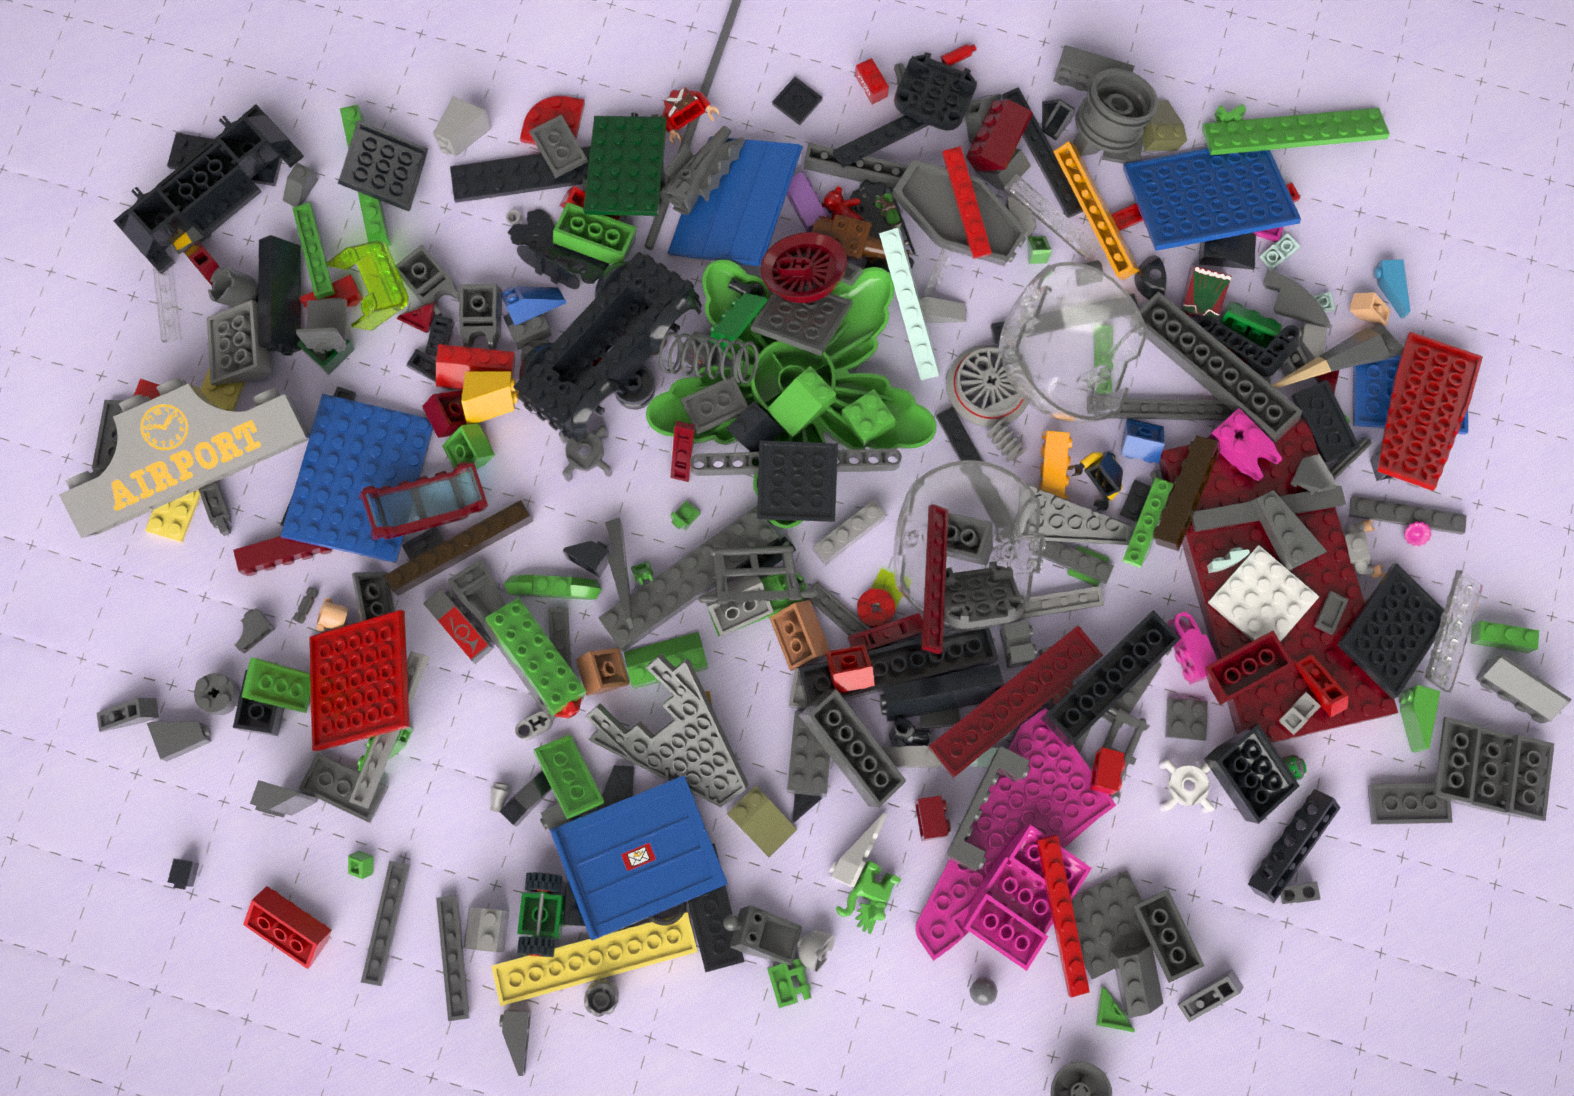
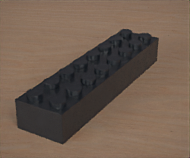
(1110, 678)

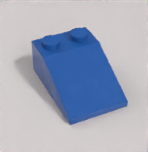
(530, 301)

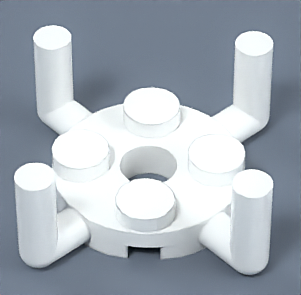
(1179, 793)

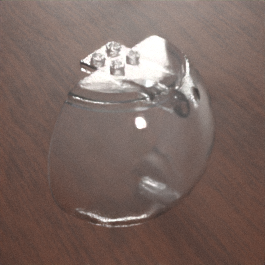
(1072, 343)
(978, 492)

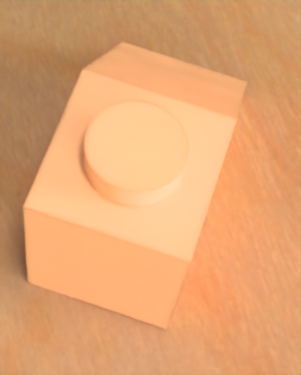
(1370, 308)

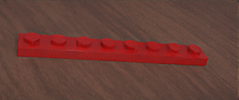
(1063, 915)

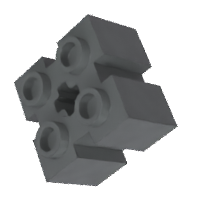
(1017, 643)

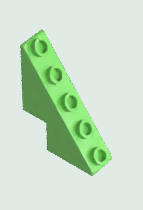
(1150, 518)

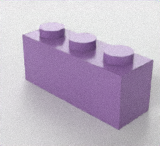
(805, 201)

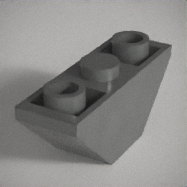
(977, 112)

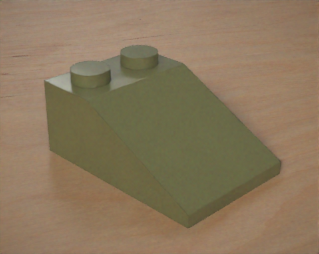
(1165, 130)
(762, 821)

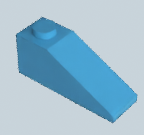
(1393, 283)

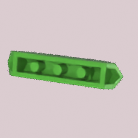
(553, 587)

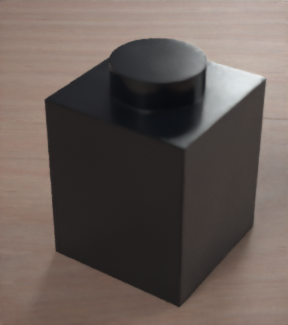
(183, 873)

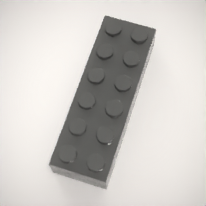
(852, 748)

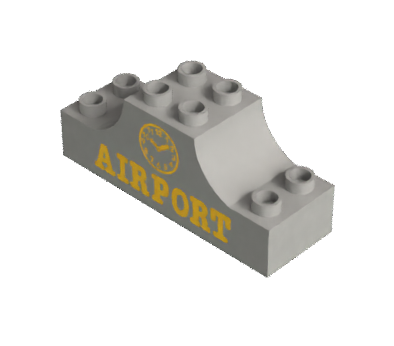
(175, 449)

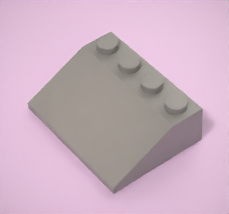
(234, 346)

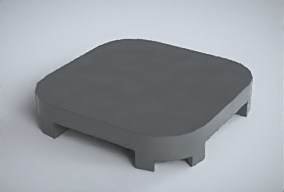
(982, 597)

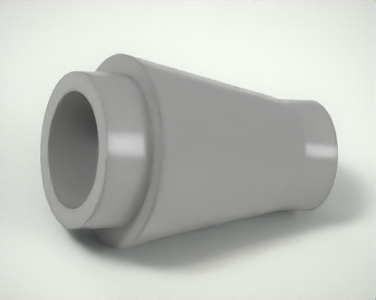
(499, 794)

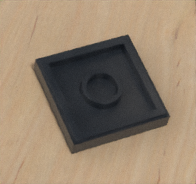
(797, 101)

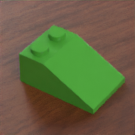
(802, 402)
(1418, 715)

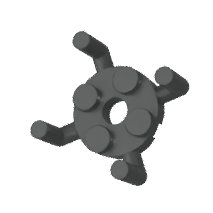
(590, 460)

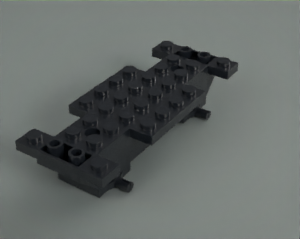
(206, 186)

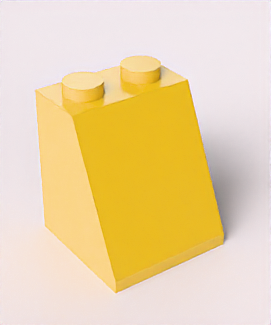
(487, 395)

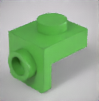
(1235, 115)

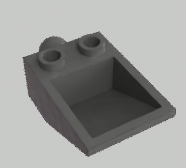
(763, 934)

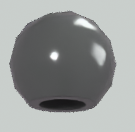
(983, 991)

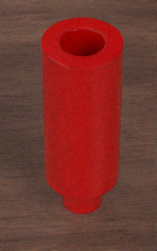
(958, 54)

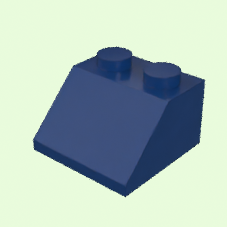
(1142, 441)

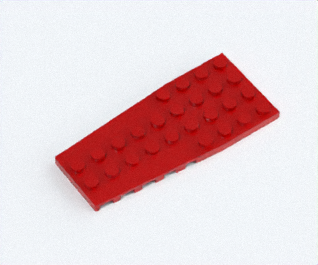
(1426, 409)

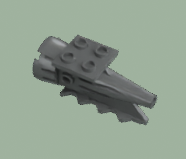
(699, 173)

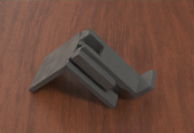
(325, 325)

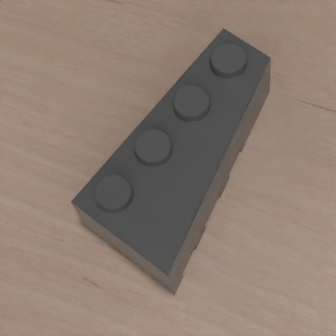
(1285, 531)

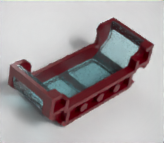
(423, 502)

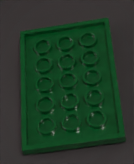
(625, 165)

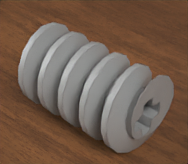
(1005, 441)

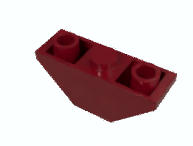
(202, 260)

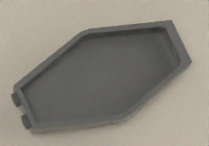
(930, 202)

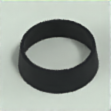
(672, 920)

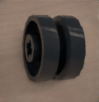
(638, 390)

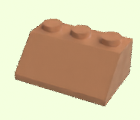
(799, 634)

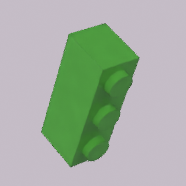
(1504, 636)

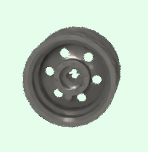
(1116, 110)

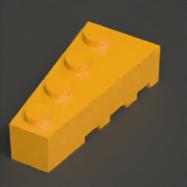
(1055, 462)

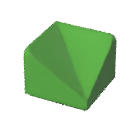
(360, 864)

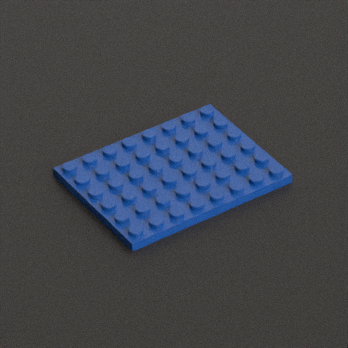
(1209, 196)
(347, 451)

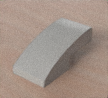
(1299, 713)

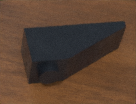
(526, 799)

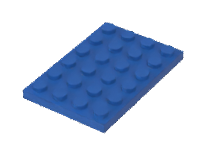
(1373, 391)

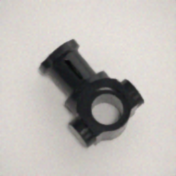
(908, 735)

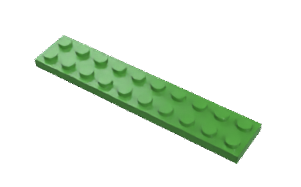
(1295, 131)

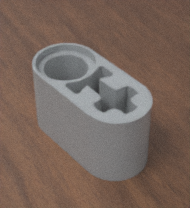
(536, 720)

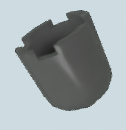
(232, 287)

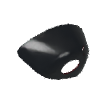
(1145, 284)

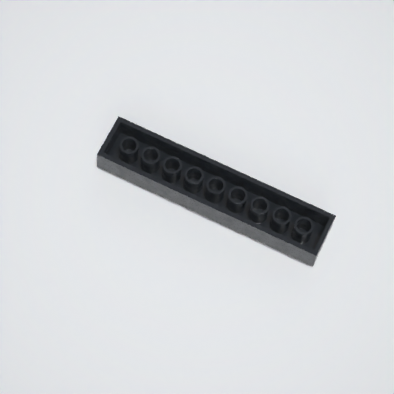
(909, 662)

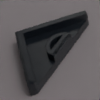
(803, 804)

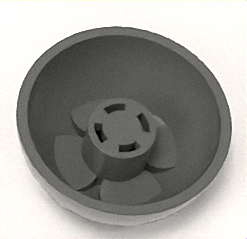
(1089, 1077)

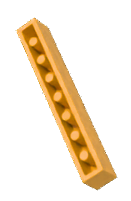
(1096, 211)

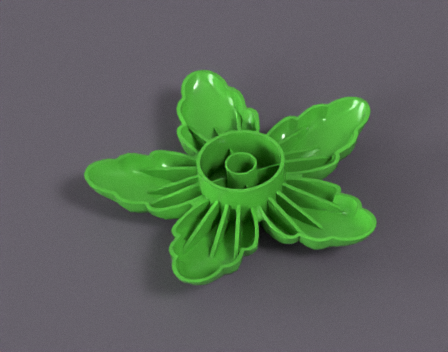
(782, 363)

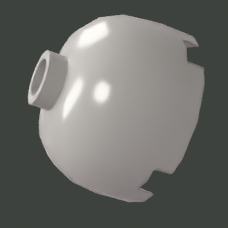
(814, 948)

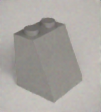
(460, 126)
(486, 929)

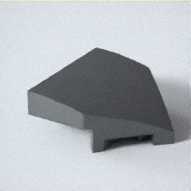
(1313, 475)

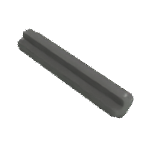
(1349, 458)

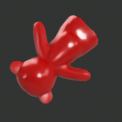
(835, 202)

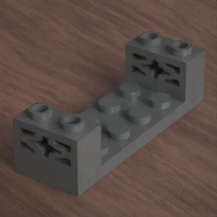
(1005, 763)

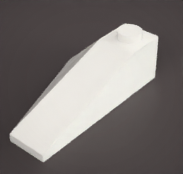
(853, 861)

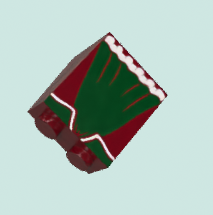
(1204, 292)

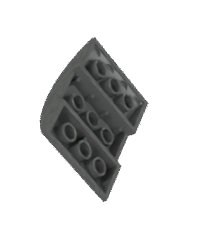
(1494, 770)

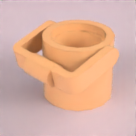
(331, 615)

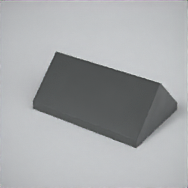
(372, 594)

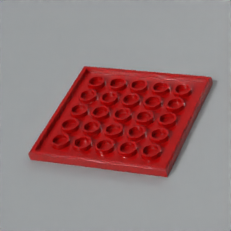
(359, 681)

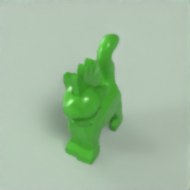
(878, 893)

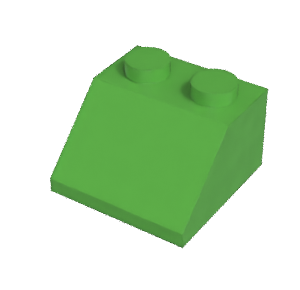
(469, 446)

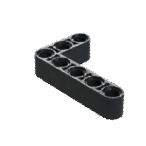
(1246, 347)

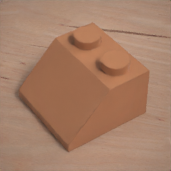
(602, 671)

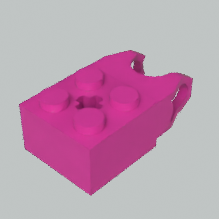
(1249, 446)
(1193, 649)

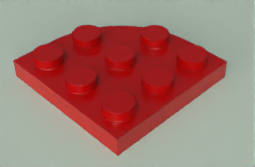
(550, 108)

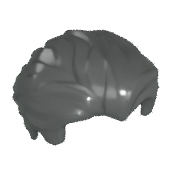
(601, 997)

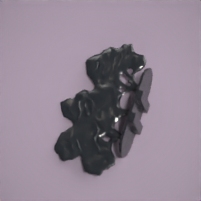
(540, 230)

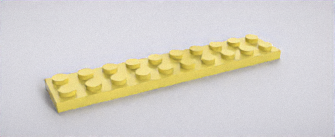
(175, 517)
(593, 959)

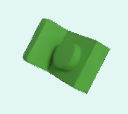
(684, 516)

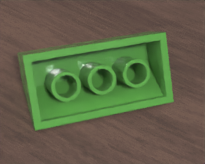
(674, 650)

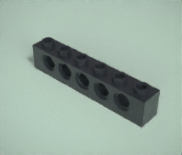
(1282, 872)

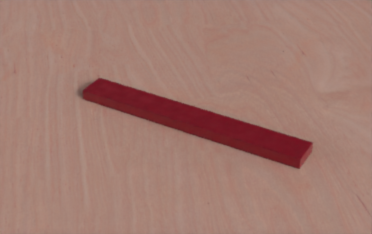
(935, 579)

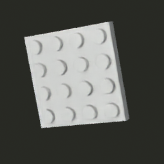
(1263, 597)

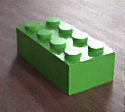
(594, 235)

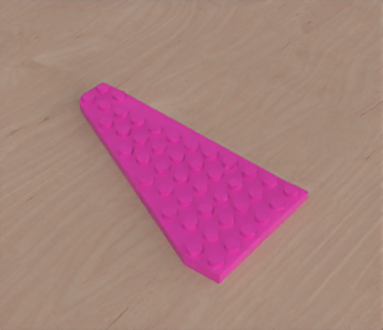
(1050, 798)

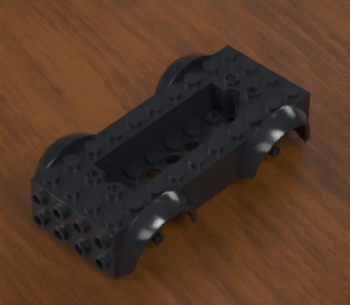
(630, 297)

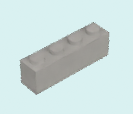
(849, 532)

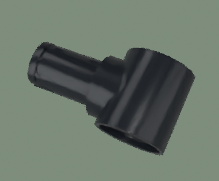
(742, 288)

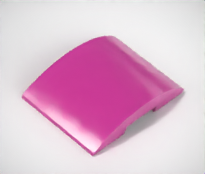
(1013, 903)

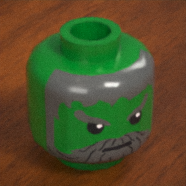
(1296, 766)

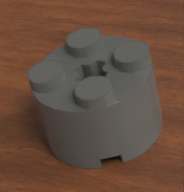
(207, 688)

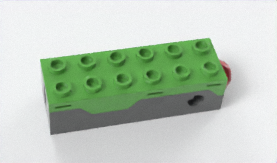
(535, 660)

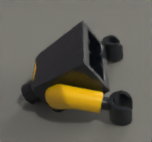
(1104, 473)

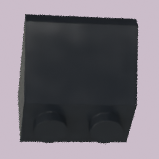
(754, 426)
(589, 556)

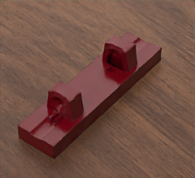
(682, 451)
(888, 633)

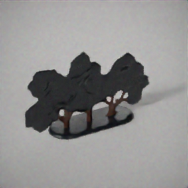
(866, 209)

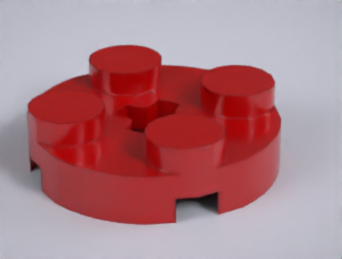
(872, 597)

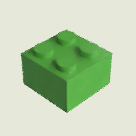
(868, 418)

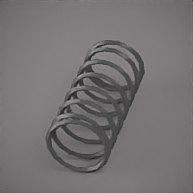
(736, 360)

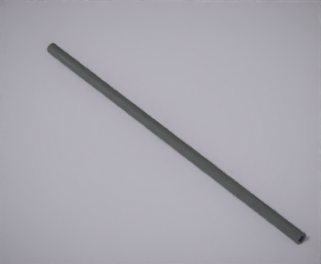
(691, 127)

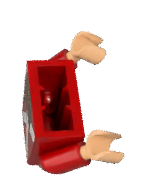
(684, 107)

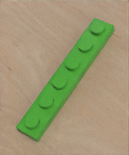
(313, 251)

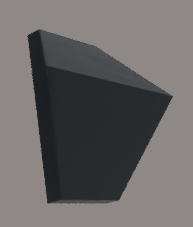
(1056, 117)

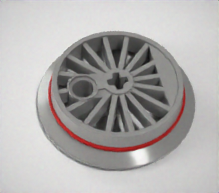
(1006, 409)

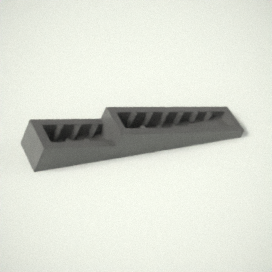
(619, 568)

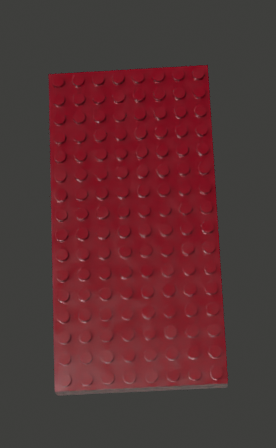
(1322, 574)

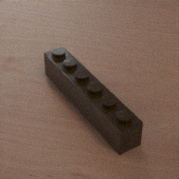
(1186, 493)

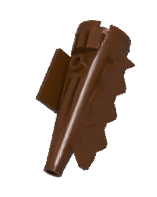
(853, 236)

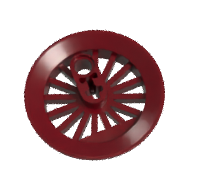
(784, 272)

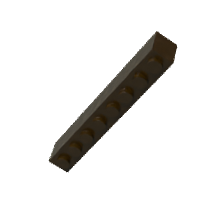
(458, 548)

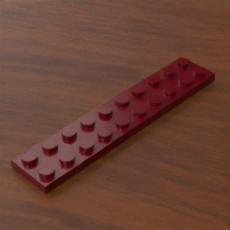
(1015, 701)

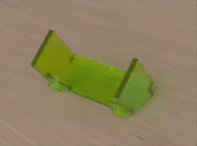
(382, 280)

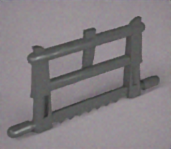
(788, 568)
(1119, 717)

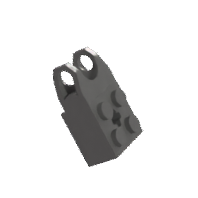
(429, 285)
(481, 320)

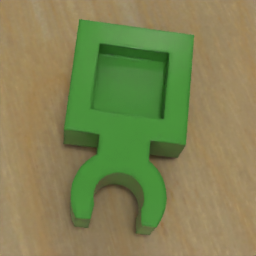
(642, 572)

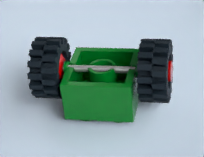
(540, 915)

